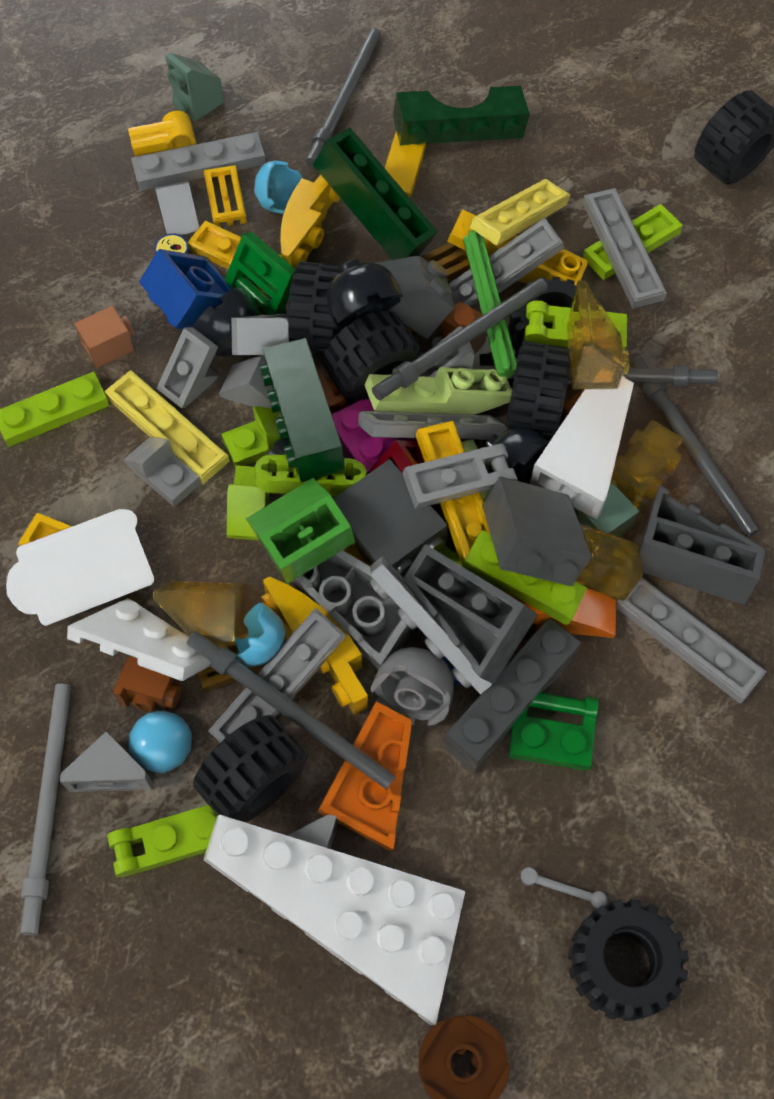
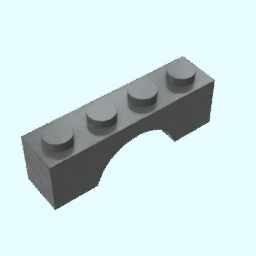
(500, 706)

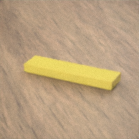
(520, 211)
(162, 420)

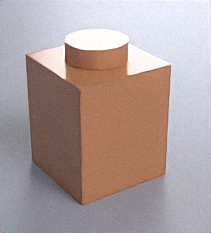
(105, 336)

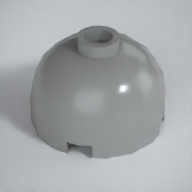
(415, 685)

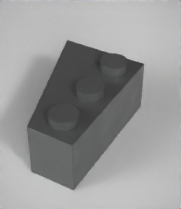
(696, 552)
(471, 611)

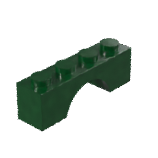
(425, 120)

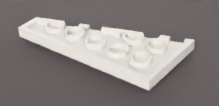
(362, 912)

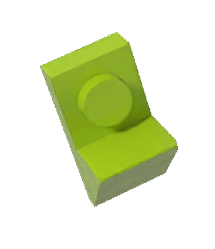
(252, 440)
(242, 501)

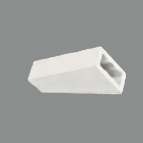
(585, 448)

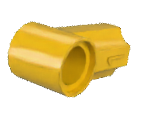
(171, 133)

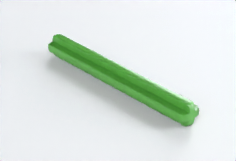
(489, 298)

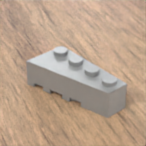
(345, 593)

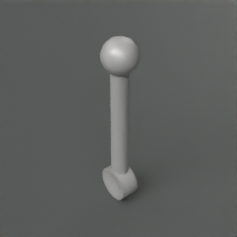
(529, 877)

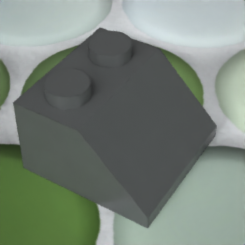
(424, 291)

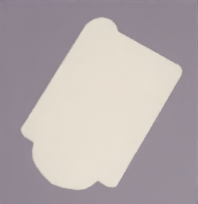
(79, 568)

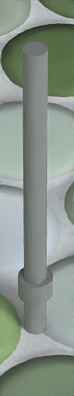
(36, 886)

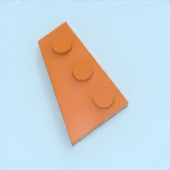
(359, 800)

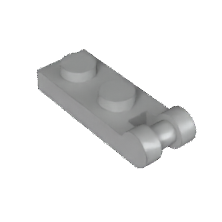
(456, 475)

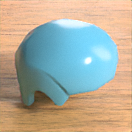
(275, 185)
(264, 636)
(160, 741)

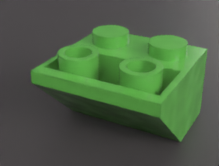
(301, 529)

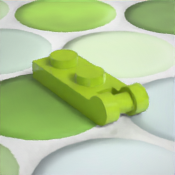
(541, 312)
(164, 841)

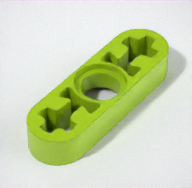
(283, 484)

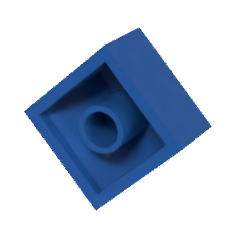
(183, 286)

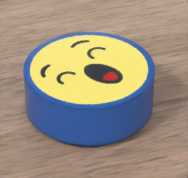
(172, 243)

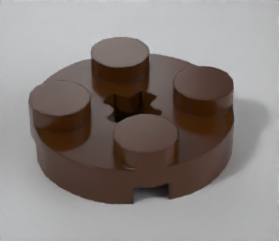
(457, 1036)

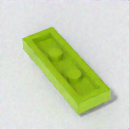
(654, 230)
(52, 409)
(547, 596)

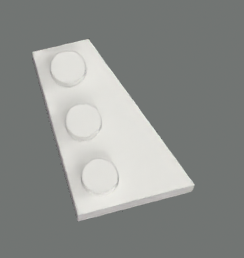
(142, 635)

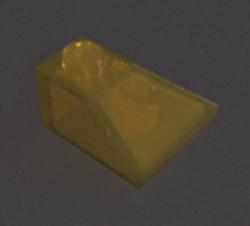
(594, 344)
(204, 607)

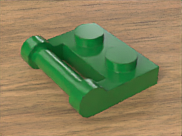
(265, 269)
(556, 741)

